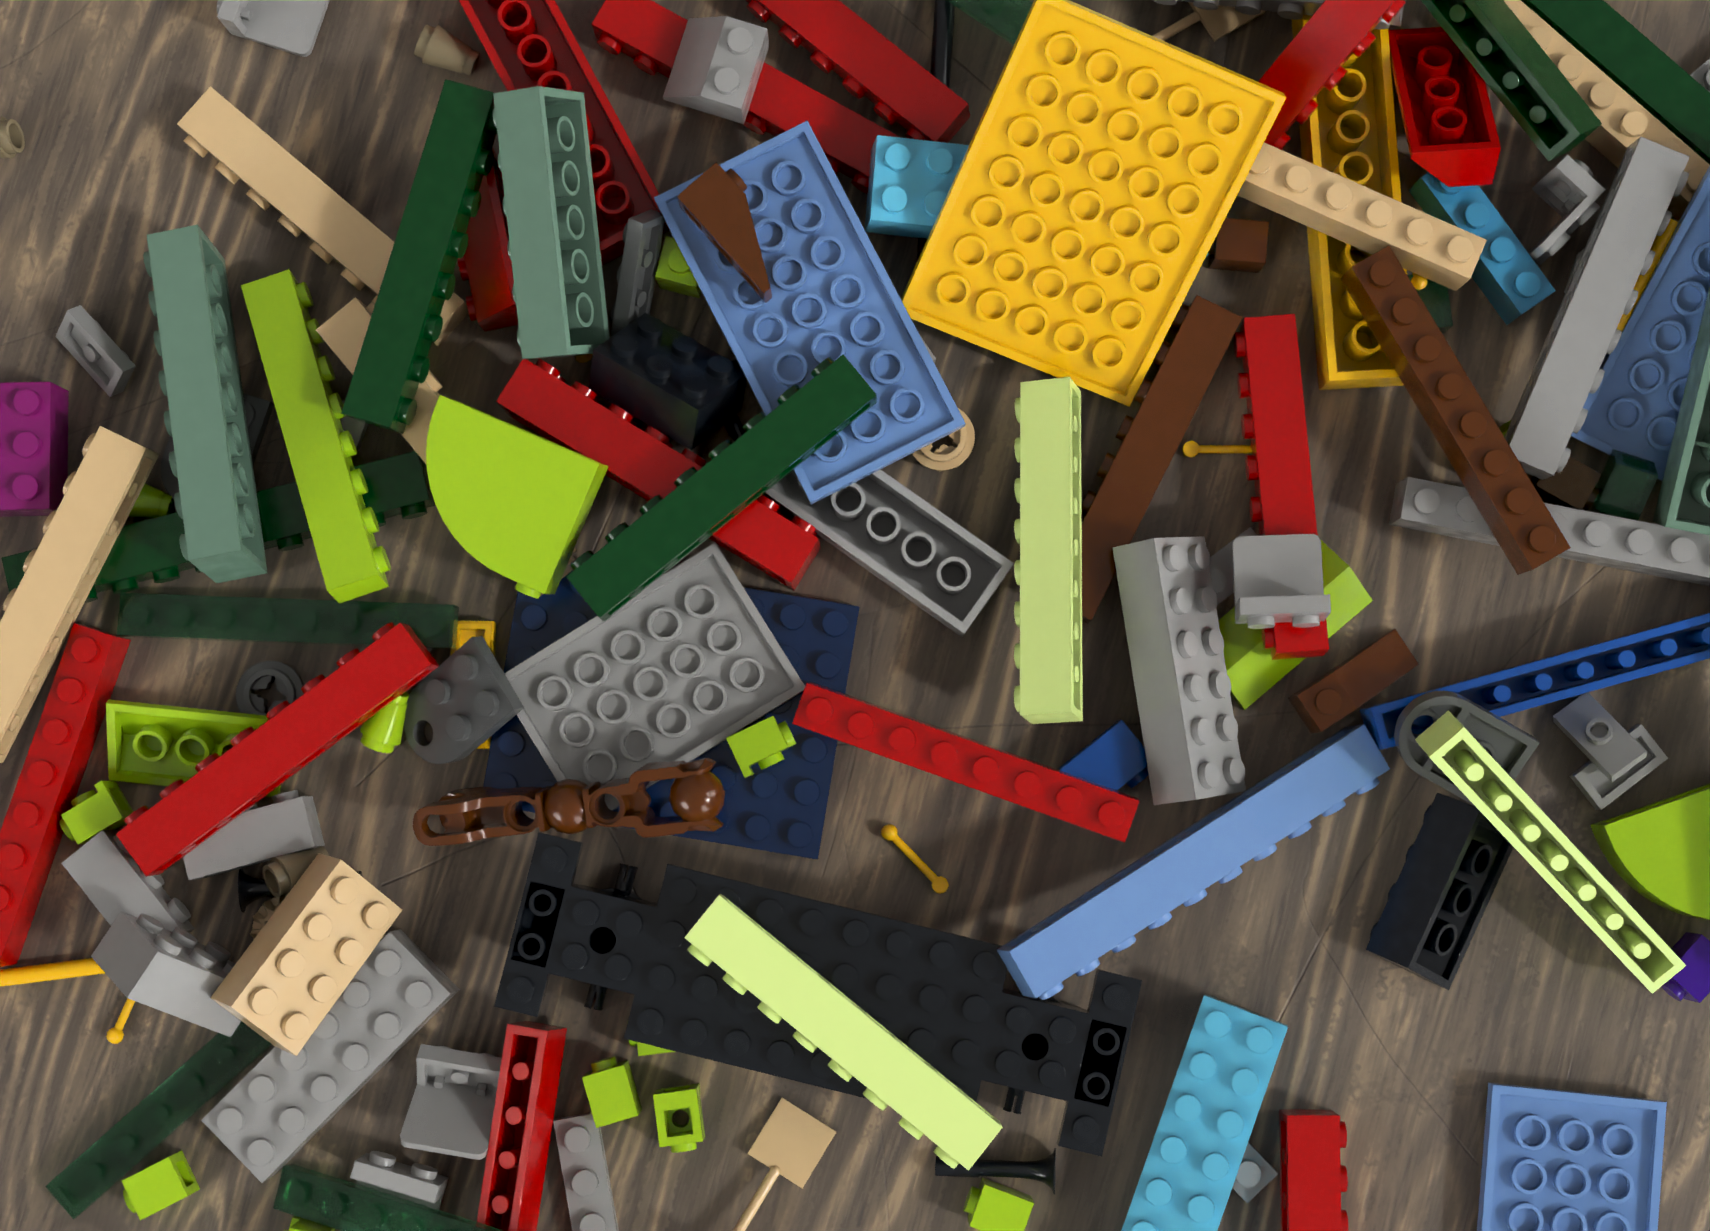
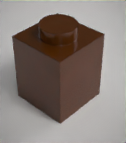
(1240, 246)

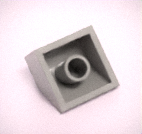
(718, 66)

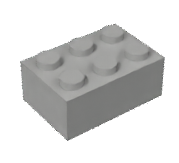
(167, 970)

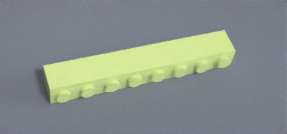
(1049, 552)
(1549, 851)
(844, 1032)

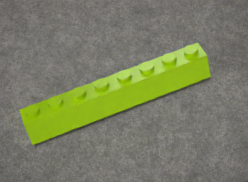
(315, 437)

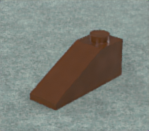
(722, 214)
(1353, 682)

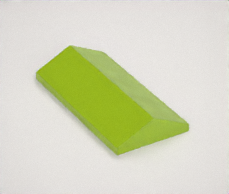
(1252, 667)
(167, 742)

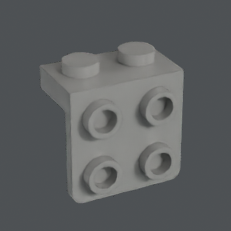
(275, 23)
(1572, 194)
(1279, 581)
(452, 1102)
(414, 1183)

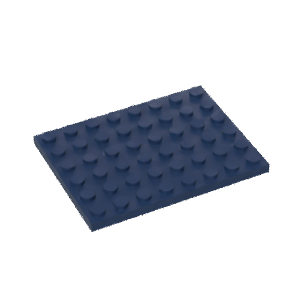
(769, 811)

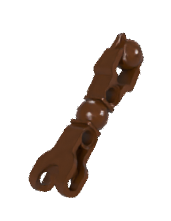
(574, 806)

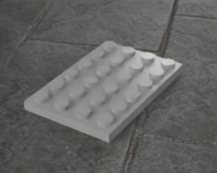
(655, 677)

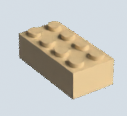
(307, 953)

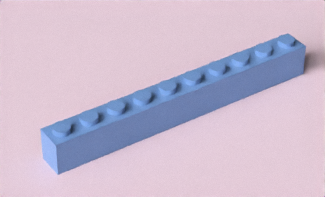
(1192, 861)

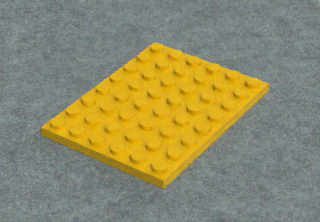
(1088, 198)

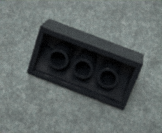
(1441, 892)

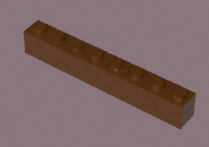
(1454, 411)
(1150, 440)

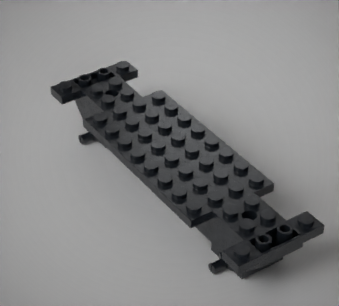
(917, 981)

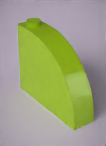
(509, 494)
(1664, 851)

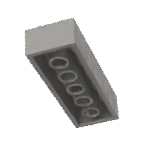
(903, 544)
(1179, 669)
(294, 1096)

